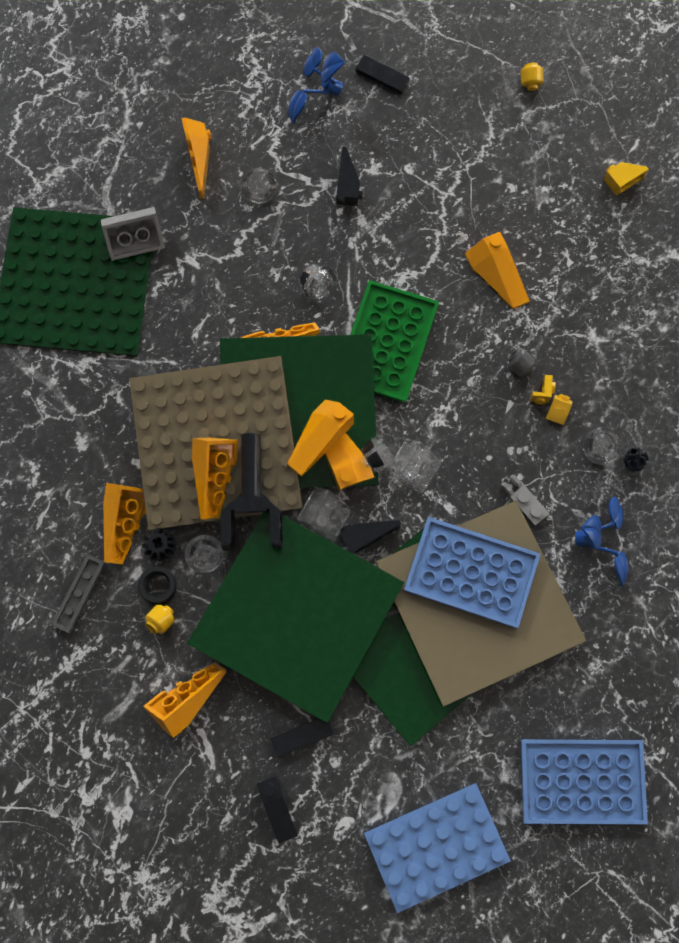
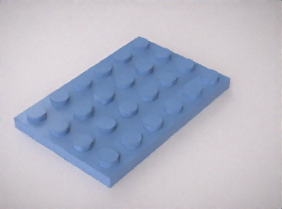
(472, 572)
(583, 782)
(436, 847)

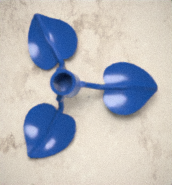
(330, 67)
(591, 537)

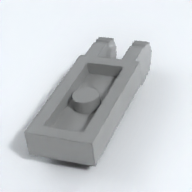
(529, 505)

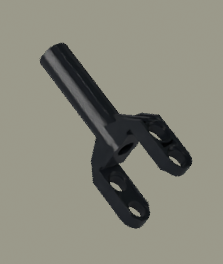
(251, 498)

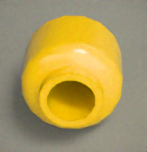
(531, 76)
(159, 619)

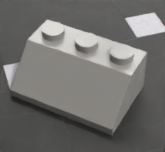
(132, 233)

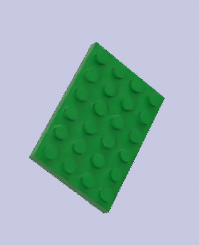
(399, 335)

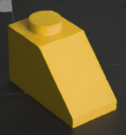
(624, 176)

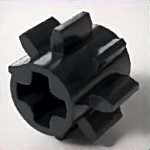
(636, 459)

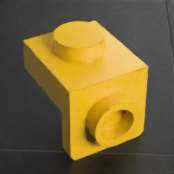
(548, 388)
(559, 409)

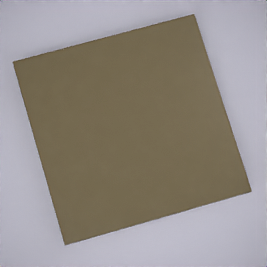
(211, 404)
(474, 652)

